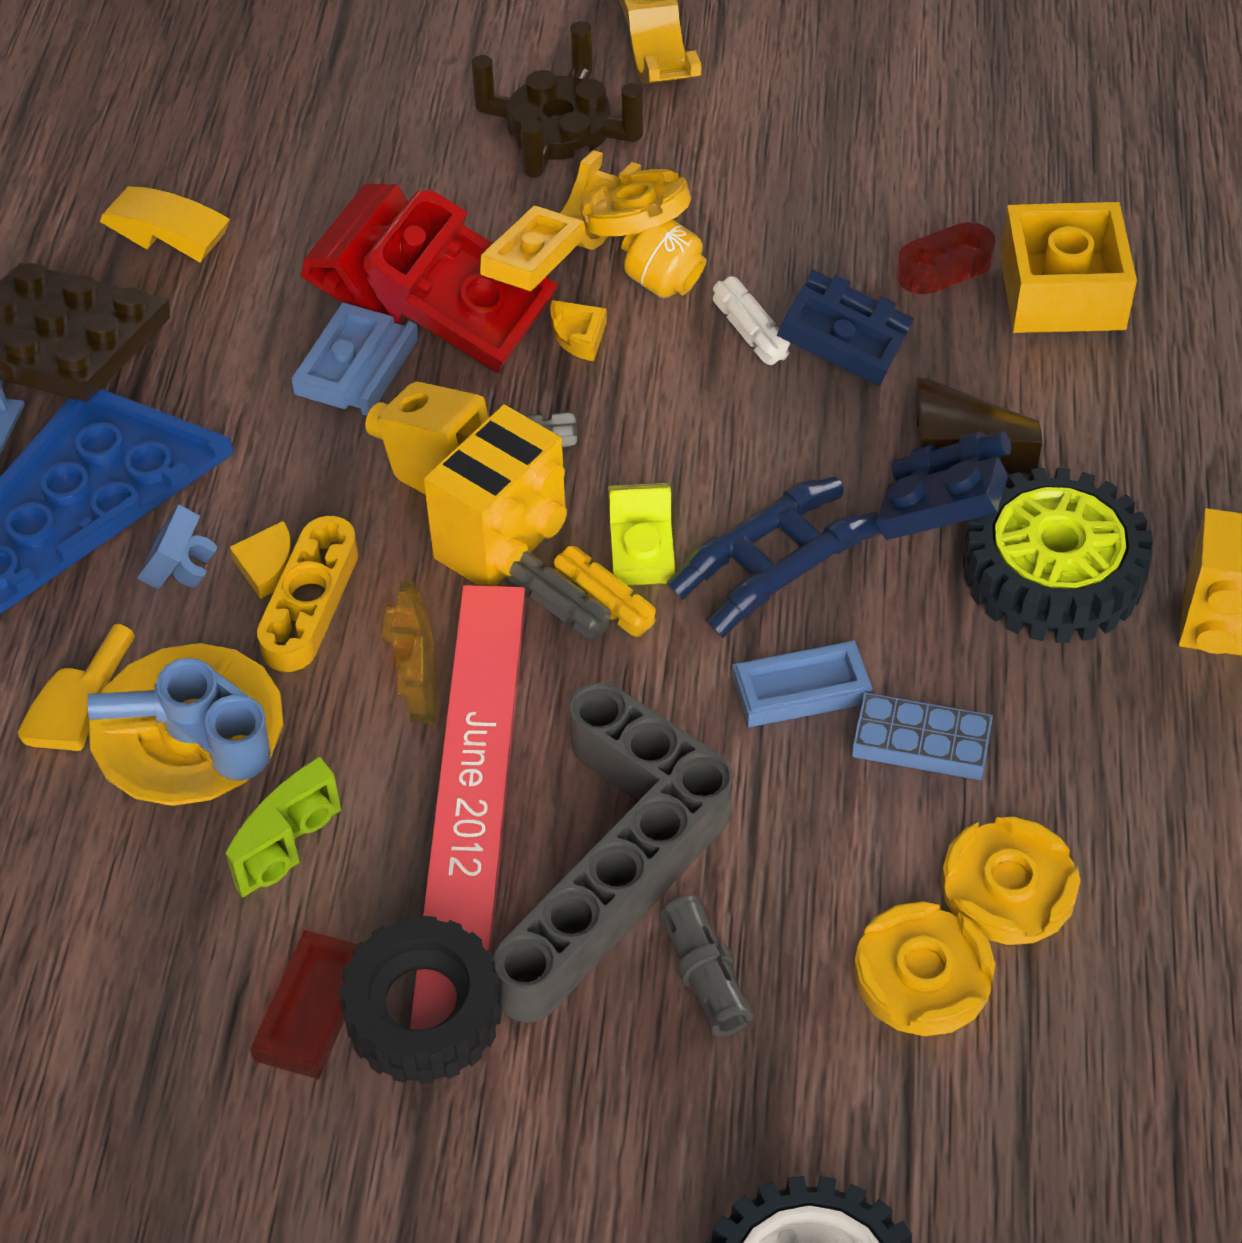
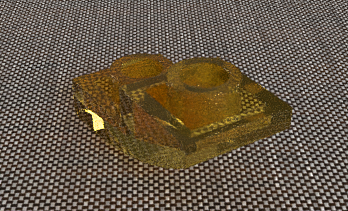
(413, 647)

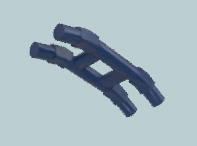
(765, 574)

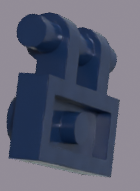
(845, 326)
(945, 485)

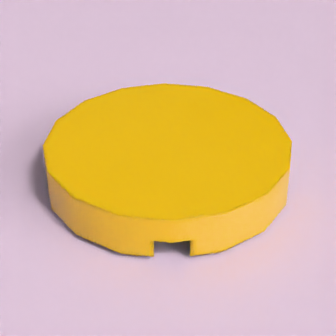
(640, 203)
(1011, 880)
(924, 969)

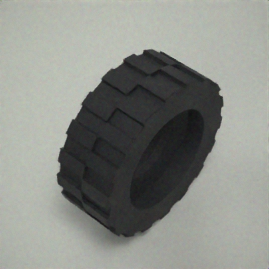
(431, 1051)

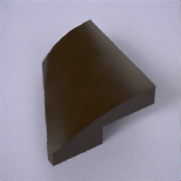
(949, 414)

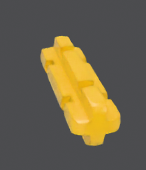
(633, 612)

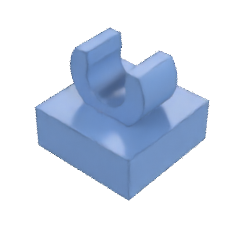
(172, 551)

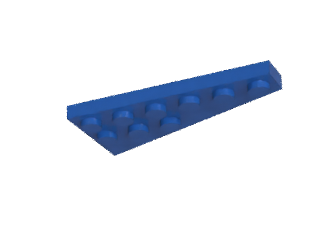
(90, 479)

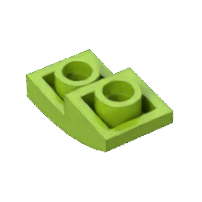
(266, 843)

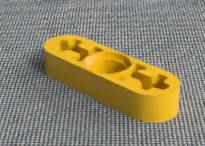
(310, 616)

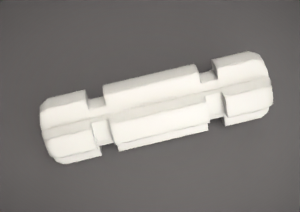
(750, 320)

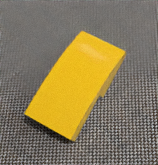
(152, 214)

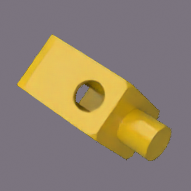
(424, 427)

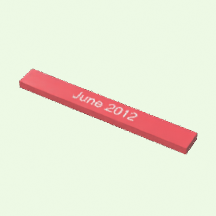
(472, 780)

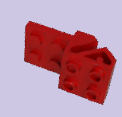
(425, 267)

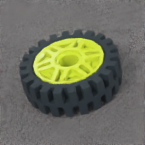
(1059, 556)

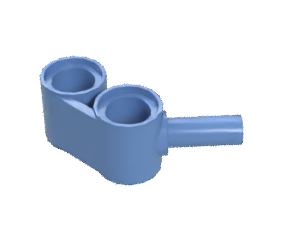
(209, 721)

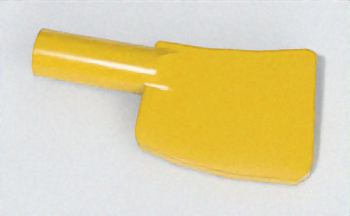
(61, 709)

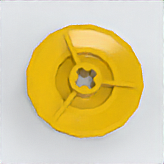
(145, 758)

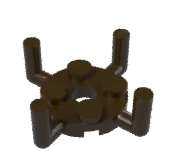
(575, 96)

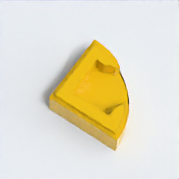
(578, 328)
(263, 558)

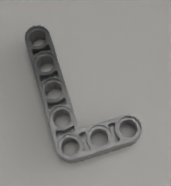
(626, 853)

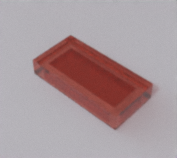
(305, 1008)

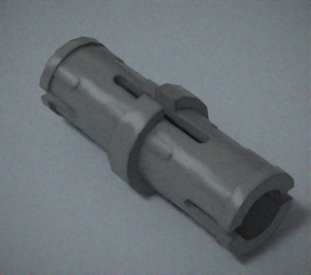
(706, 966)

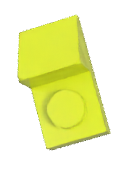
(641, 533)

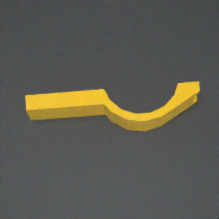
(658, 41)
(545, 237)

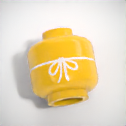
(664, 259)

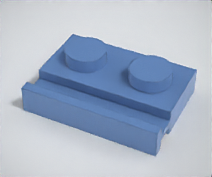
(354, 358)

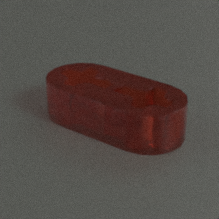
(946, 258)

